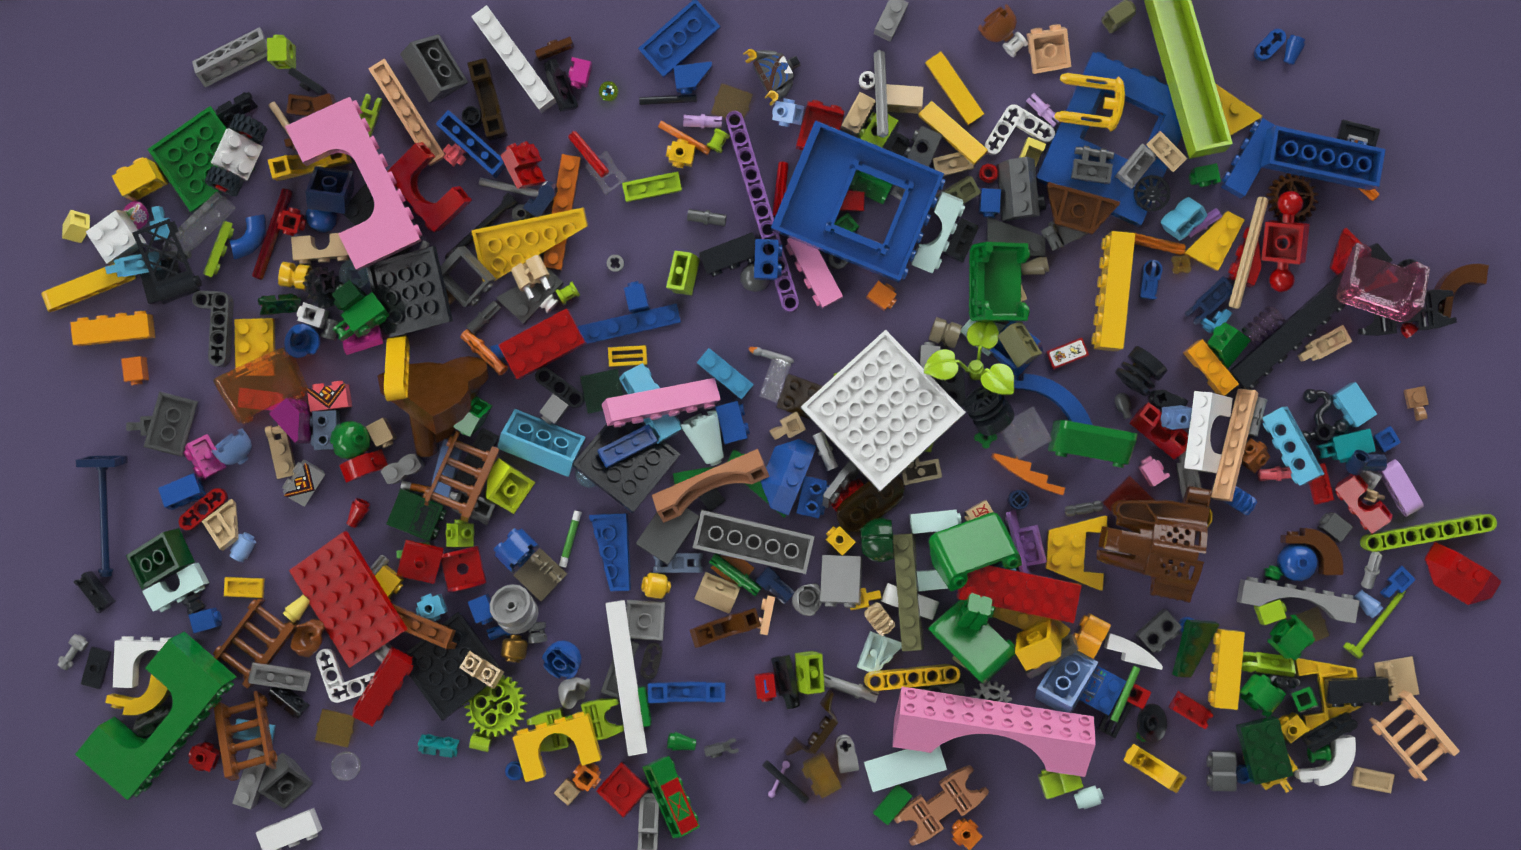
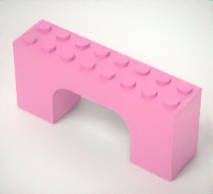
(343, 131)

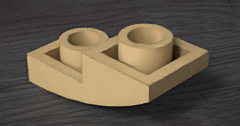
(481, 669)

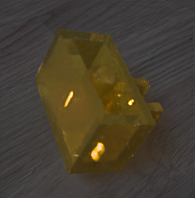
(821, 774)

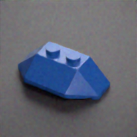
(786, 472)

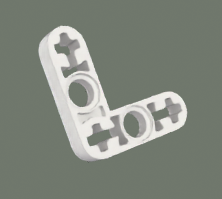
(1019, 123)
(339, 683)

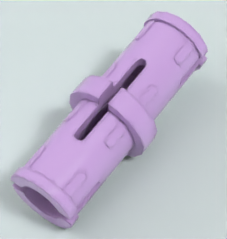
(1042, 109)
(702, 121)

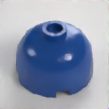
(1297, 562)
(562, 659)

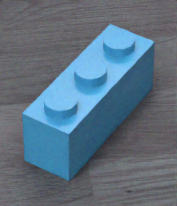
(725, 373)

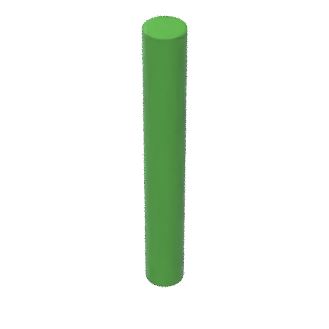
(1125, 693)

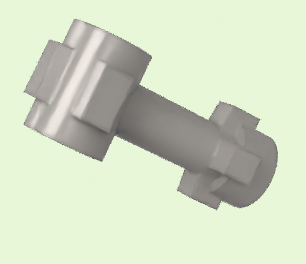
(78, 643)

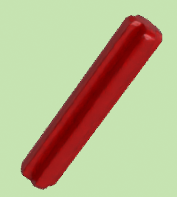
(588, 154)
(780, 185)

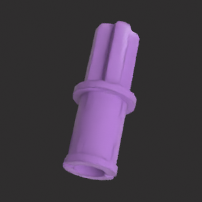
(1212, 217)

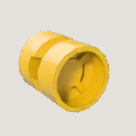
(292, 275)

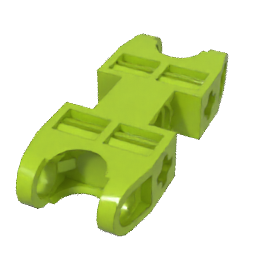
(603, 727)

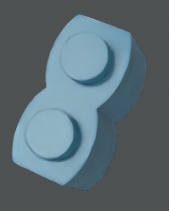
(1184, 218)

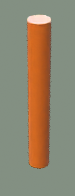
(680, 135)

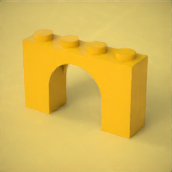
(577, 728)

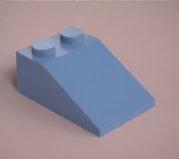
(1066, 682)

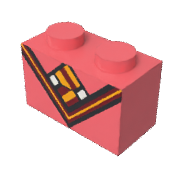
(329, 397)

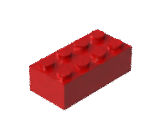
(542, 344)

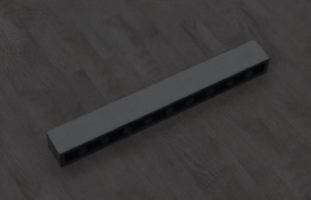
(1294, 330)

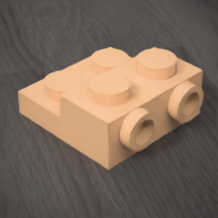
(1049, 49)

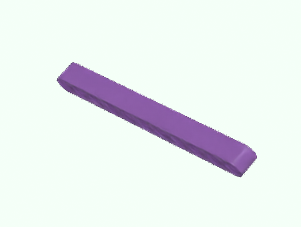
(756, 203)

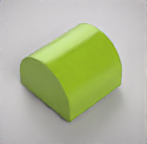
(480, 741)

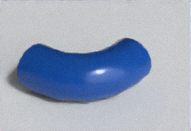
(251, 239)

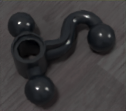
(1339, 427)

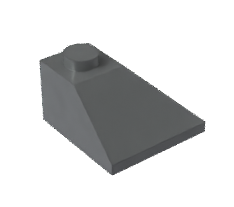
(284, 782)

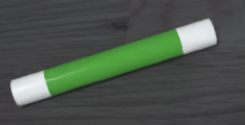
(570, 538)

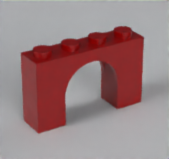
(406, 174)

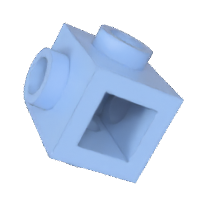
(787, 112)

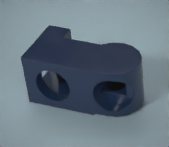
(545, 196)

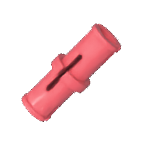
(1276, 473)

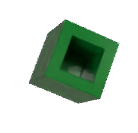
(1305, 699)

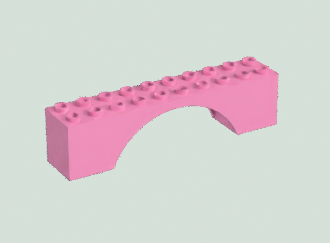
(932, 718)

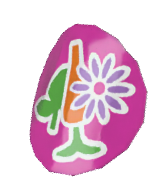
(137, 213)

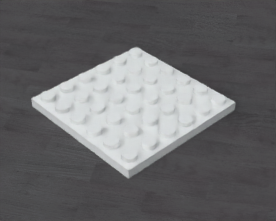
(883, 410)

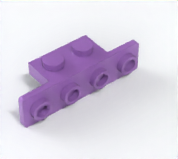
(1026, 541)

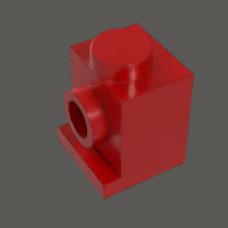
(1141, 696)

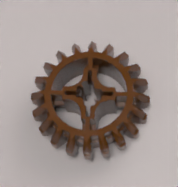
(1290, 181)

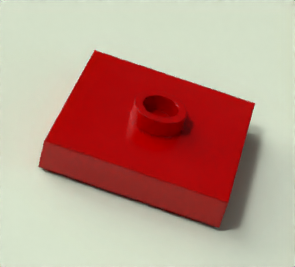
(419, 561)
(622, 789)

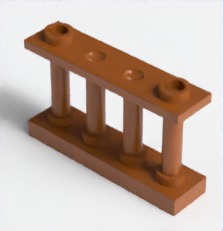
(480, 474)
(273, 645)
(226, 731)

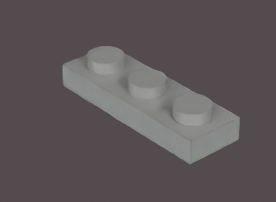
(279, 677)

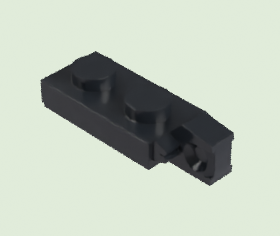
(560, 86)
(786, 680)

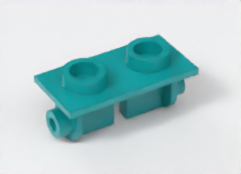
(447, 745)

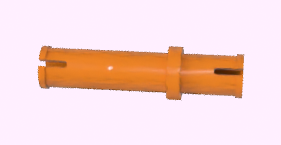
(477, 346)

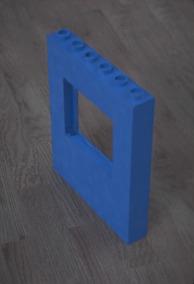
(1139, 91)
(820, 189)

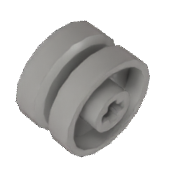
(514, 609)

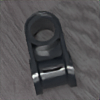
(1168, 399)

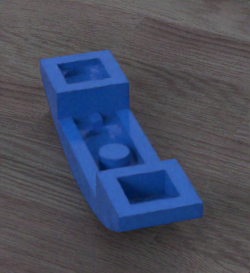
(686, 692)

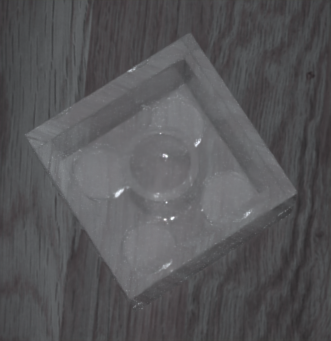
(1026, 433)

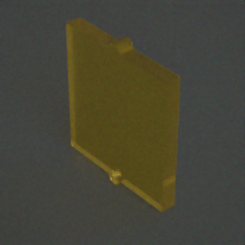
(730, 100)
(1313, 619)
(335, 728)

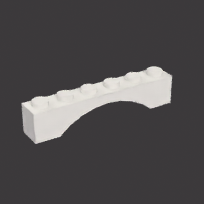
(514, 59)

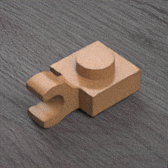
(1416, 399)

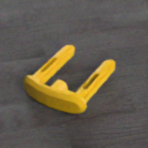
(1115, 104)

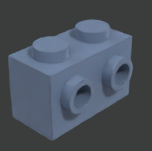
(323, 424)

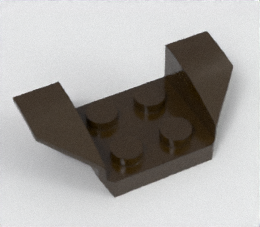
(816, 740)

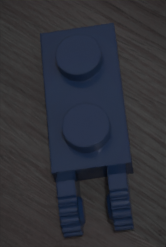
(1211, 299)

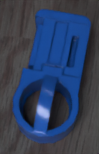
(1148, 283)

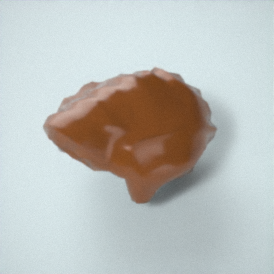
(307, 637)

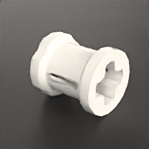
(1015, 44)

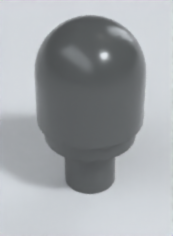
(1123, 405)

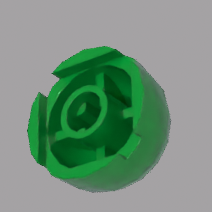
(350, 439)

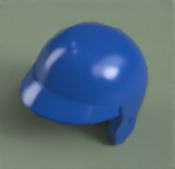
(301, 340)

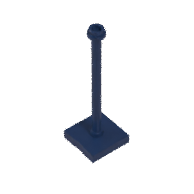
(102, 464)

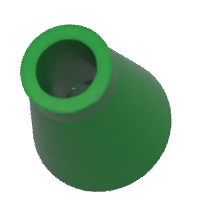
(680, 742)

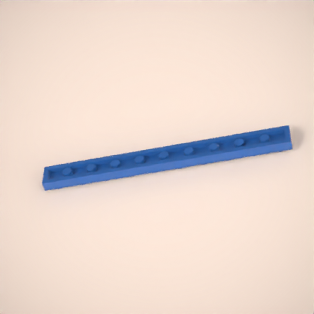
(621, 325)

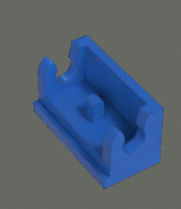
(181, 492)

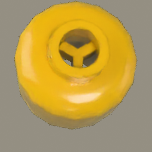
(655, 585)

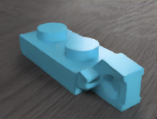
(132, 265)

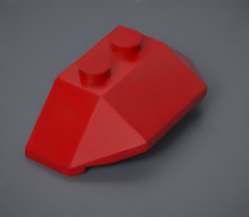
(1460, 575)

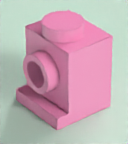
(1152, 471)

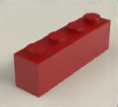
(382, 687)

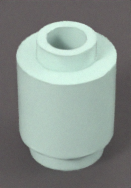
(1088, 797)

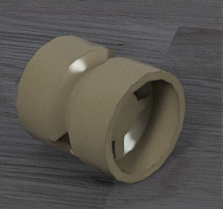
(945, 332)

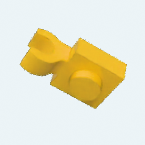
(866, 597)

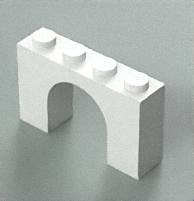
(1204, 411)
(128, 656)

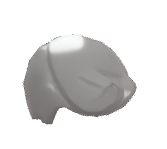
(807, 599)
(572, 691)

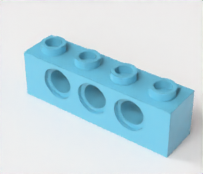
(1302, 451)

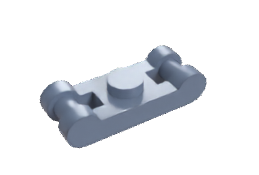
(679, 564)

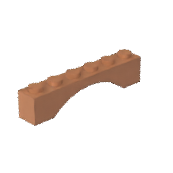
(675, 499)

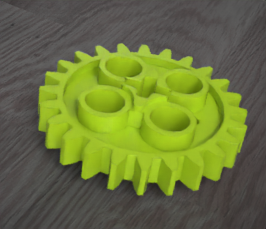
(504, 720)

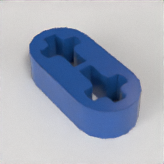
(1272, 47)

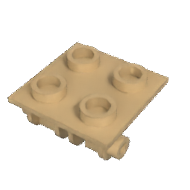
(1400, 676)

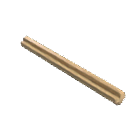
(1248, 252)

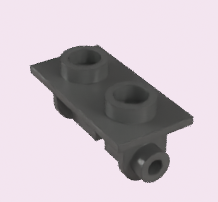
(146, 723)

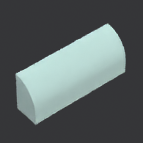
(903, 767)

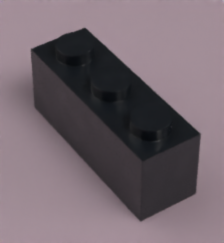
(729, 255)
(1356, 691)

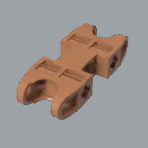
(941, 805)

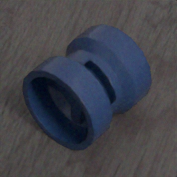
(1015, 500)

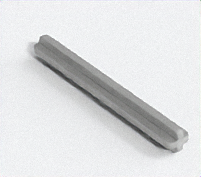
(881, 94)

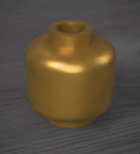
(514, 648)

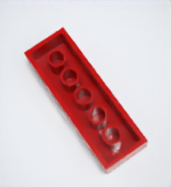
(1024, 592)

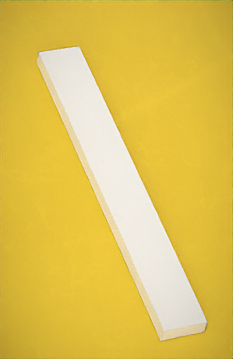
(626, 677)

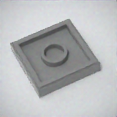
(646, 619)

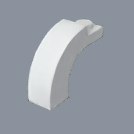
(1342, 757)

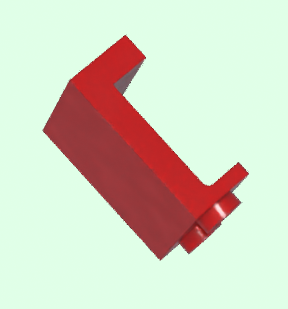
(817, 111)

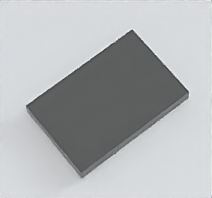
(170, 424)
(666, 538)

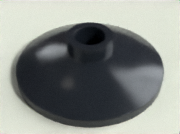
(1152, 723)

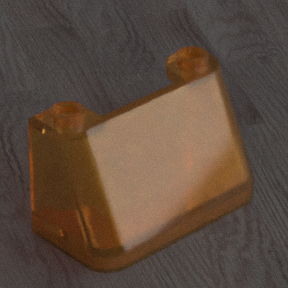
(261, 384)

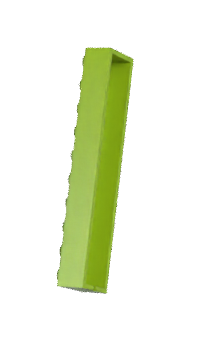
(1189, 77)

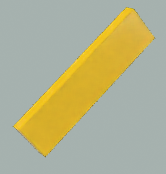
(954, 88)
(953, 133)

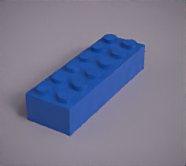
(1322, 158)

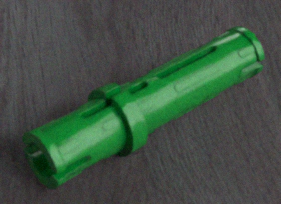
(735, 574)

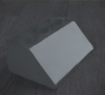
(433, 67)
(1018, 188)

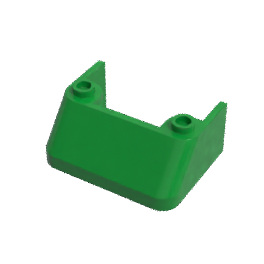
(1092, 442)

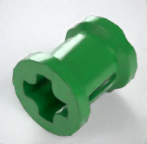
(1321, 754)

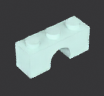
(191, 580)

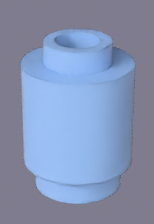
(242, 547)

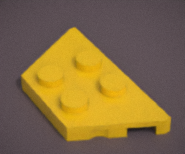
(1236, 112)

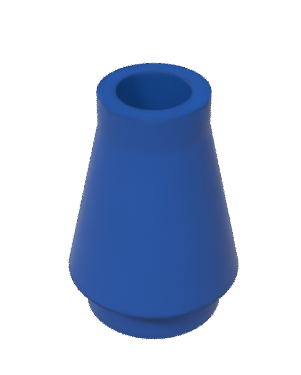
(1293, 49)

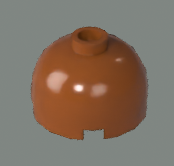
(999, 25)

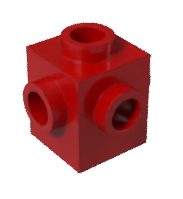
(284, 221)
(204, 756)

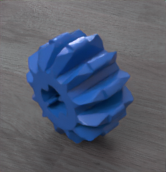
(1242, 501)

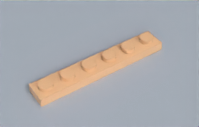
(405, 108)
(1234, 445)

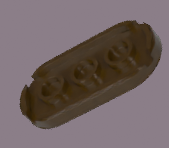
(868, 504)

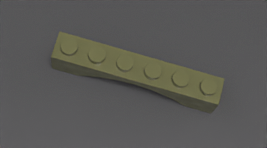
(907, 592)

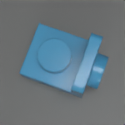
(1219, 318)

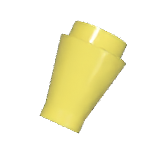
(296, 609)

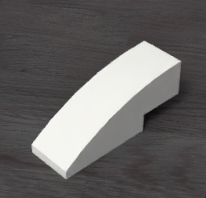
(1130, 651)

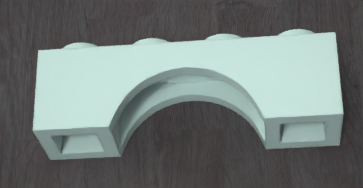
(928, 255)

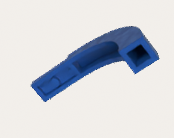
(1056, 393)

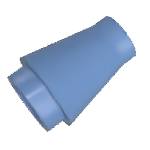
(1368, 604)

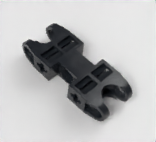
(1434, 318)

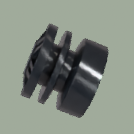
(1139, 373)
(988, 411)

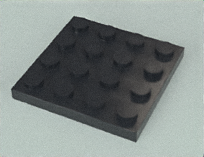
(411, 292)
(631, 478)
(438, 670)

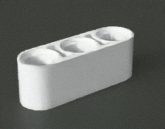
(926, 605)

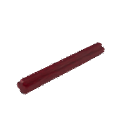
(271, 235)

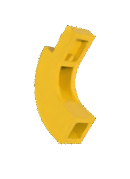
(152, 698)
(1154, 768)

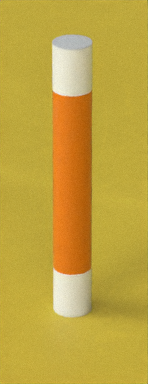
(421, 488)

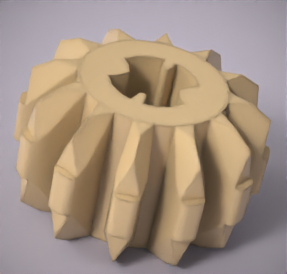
(879, 619)

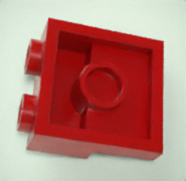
(522, 164)

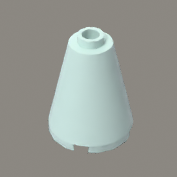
(705, 436)

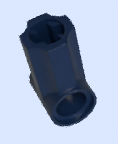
(1361, 461)
(771, 582)

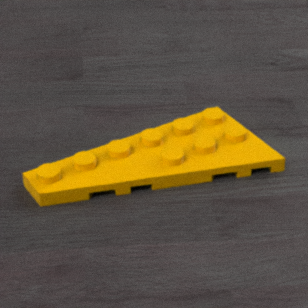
(514, 242)

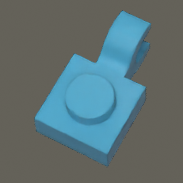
(158, 213)

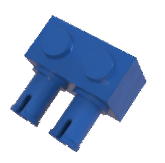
(812, 497)

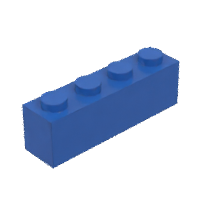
(471, 143)
(1248, 162)

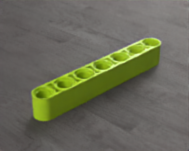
(1437, 532)

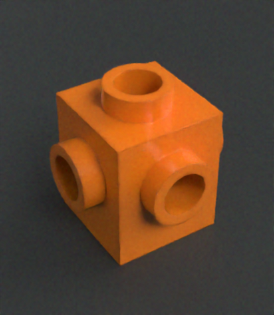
(583, 782)
(969, 839)

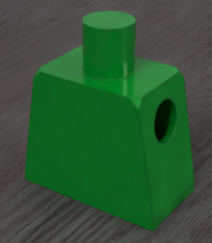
(1227, 343)

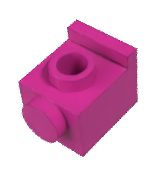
(580, 72)

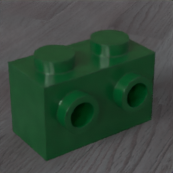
(347, 295)

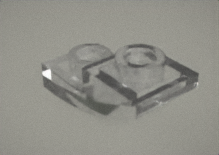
(775, 380)

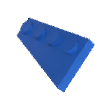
(613, 544)

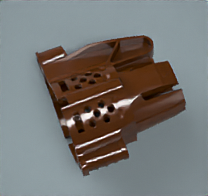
(1151, 545)

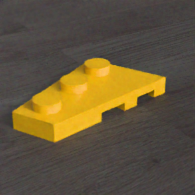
(1216, 241)

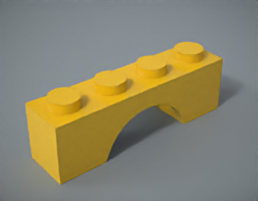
(292, 165)

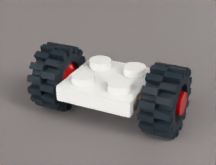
(236, 155)

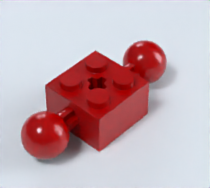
(1276, 250)

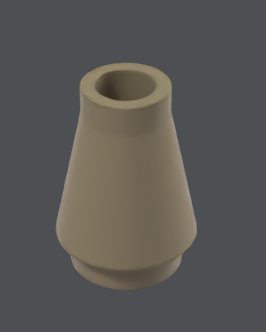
(1035, 267)

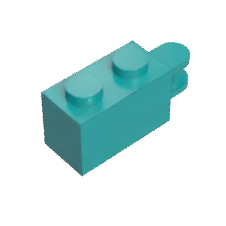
(1344, 445)

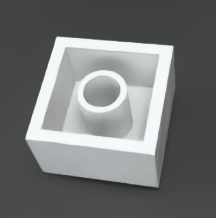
(114, 236)

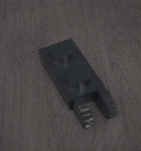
(1329, 731)

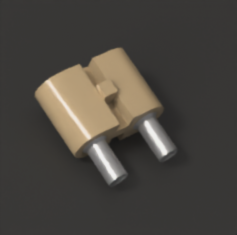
(529, 274)

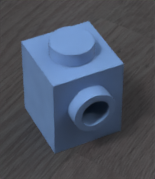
(1176, 417)

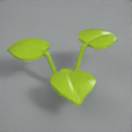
(982, 334)

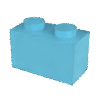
(1353, 405)

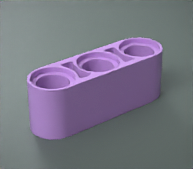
(1401, 488)

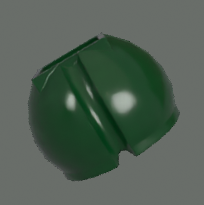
(877, 540)

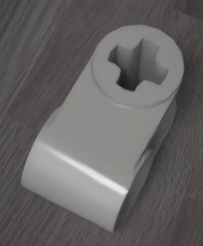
(846, 757)

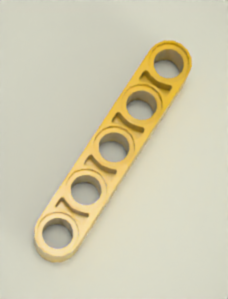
(82, 288)
(396, 368)
(921, 677)

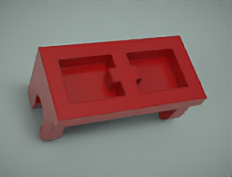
(1191, 709)

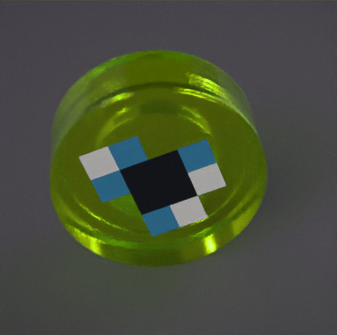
(608, 91)

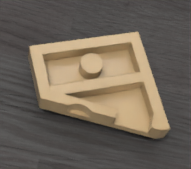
(223, 525)

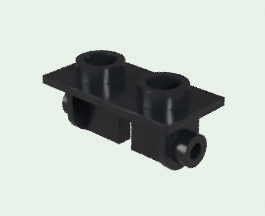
(243, 104)
(295, 704)

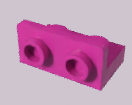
(355, 344)
(203, 459)

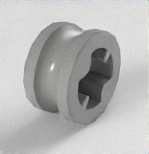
(609, 264)

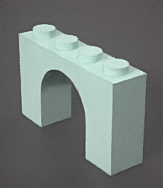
(932, 522)

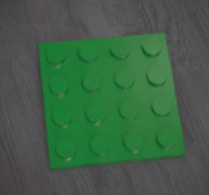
(188, 154)

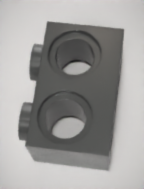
(1155, 626)

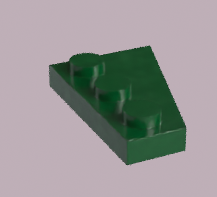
(1192, 646)

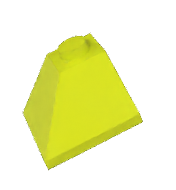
(507, 486)

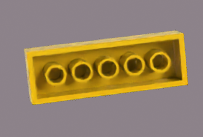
(1114, 291)

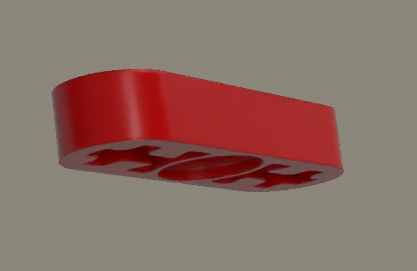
(210, 496)

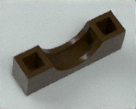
(488, 99)

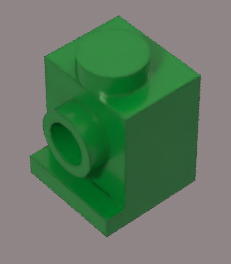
(1205, 175)

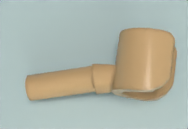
(1373, 495)

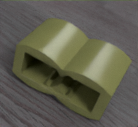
(1119, 15)

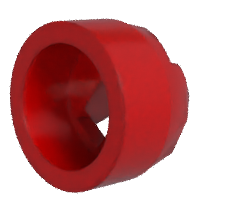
(1408, 329)

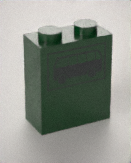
(414, 517)

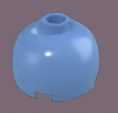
(233, 448)

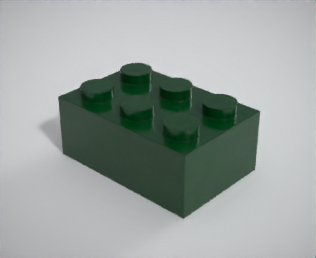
(1264, 750)

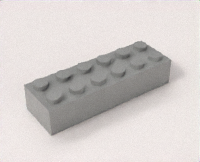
(753, 541)

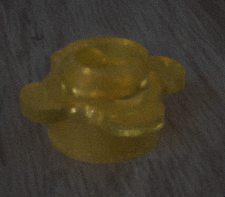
(1176, 264)

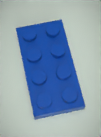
(679, 38)

